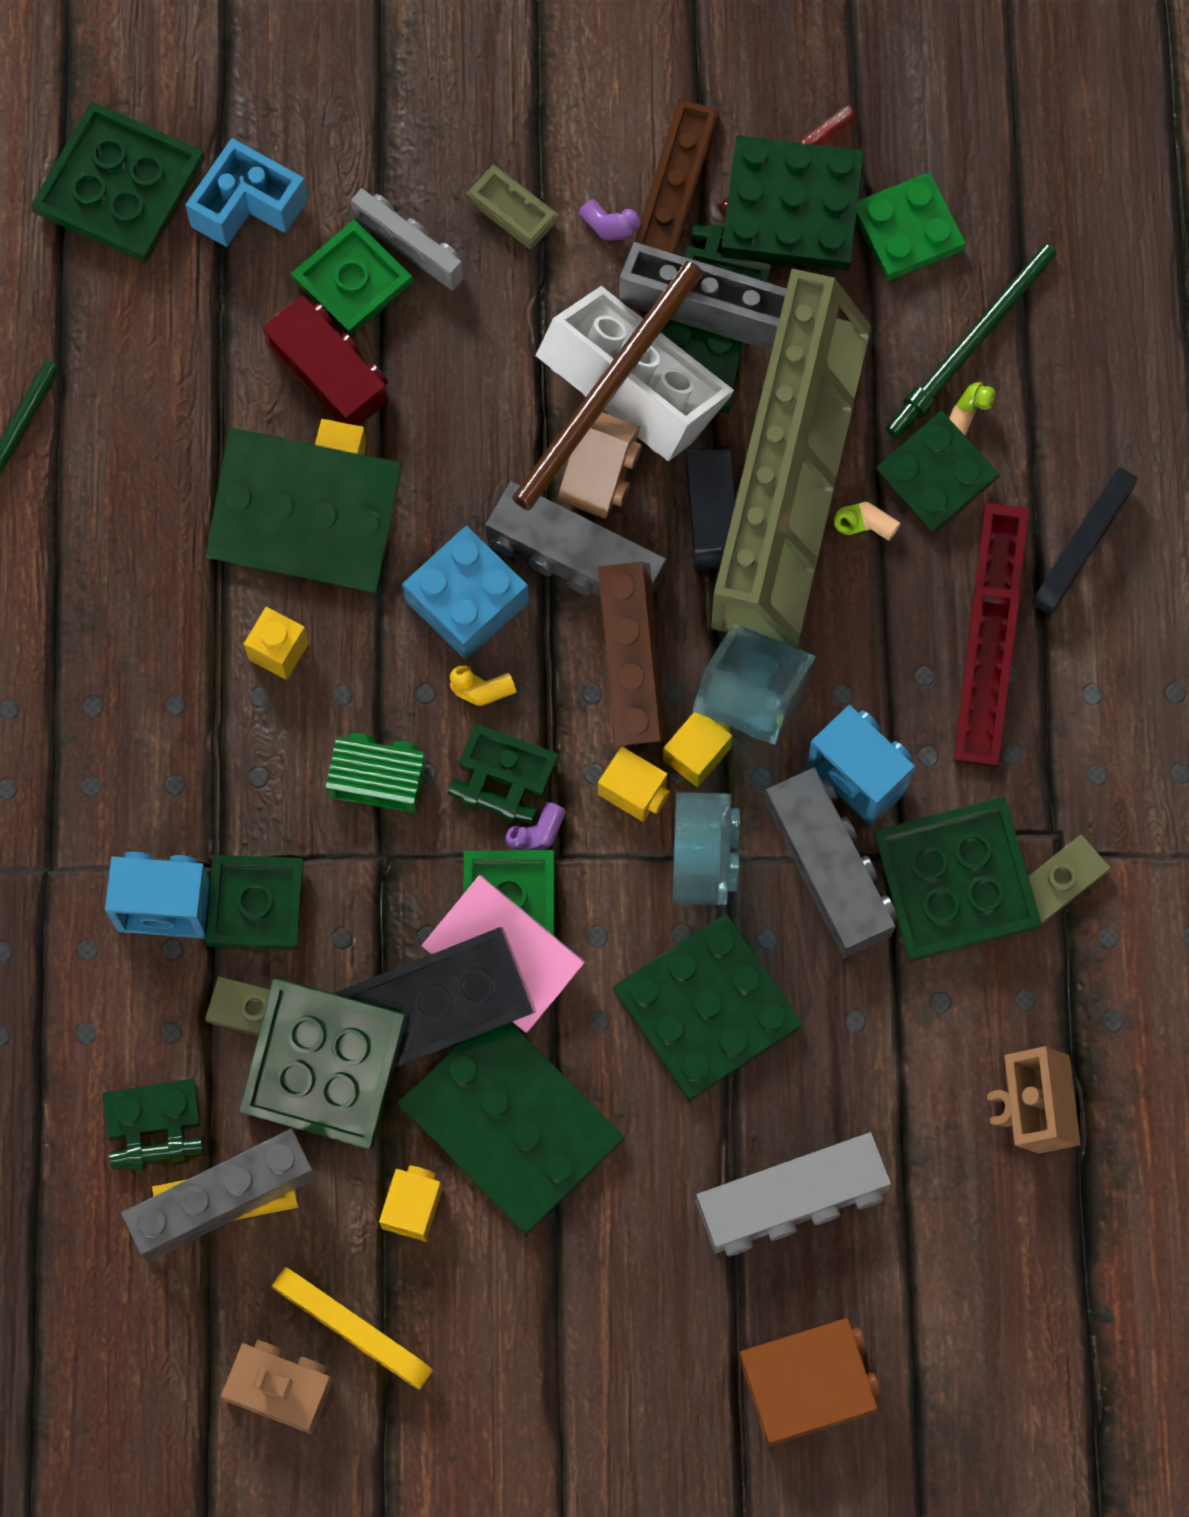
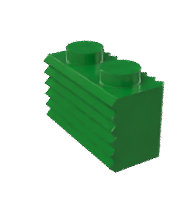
(376, 773)

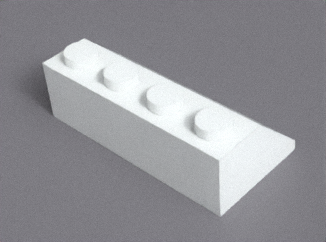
(664, 394)

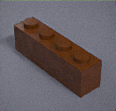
(632, 653)

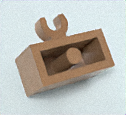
(599, 466)
(1039, 1100)
(278, 1387)

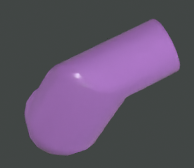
(610, 226)
(540, 835)

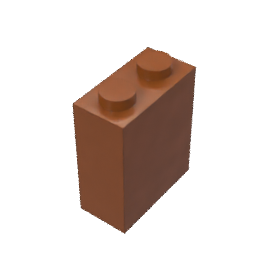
(809, 1381)

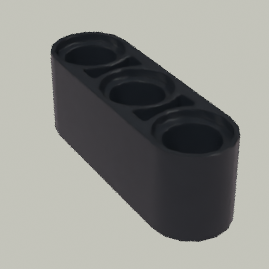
(709, 503)

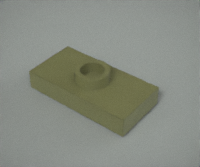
(512, 207)
(1066, 877)
(237, 1006)

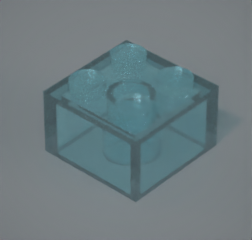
(754, 683)
(702, 844)

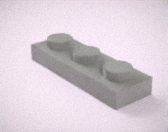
(408, 238)

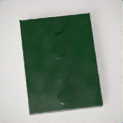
(304, 509)
(511, 1123)

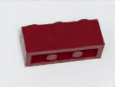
(326, 362)

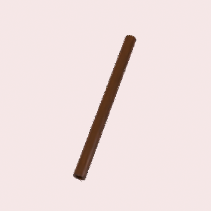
(607, 386)

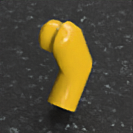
(477, 690)

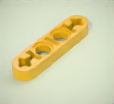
(352, 1328)

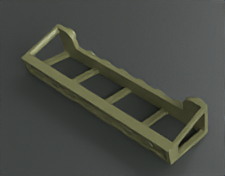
(792, 461)

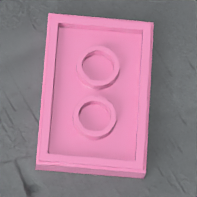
(541, 957)

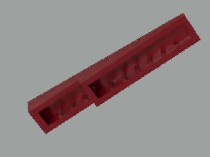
(991, 634)

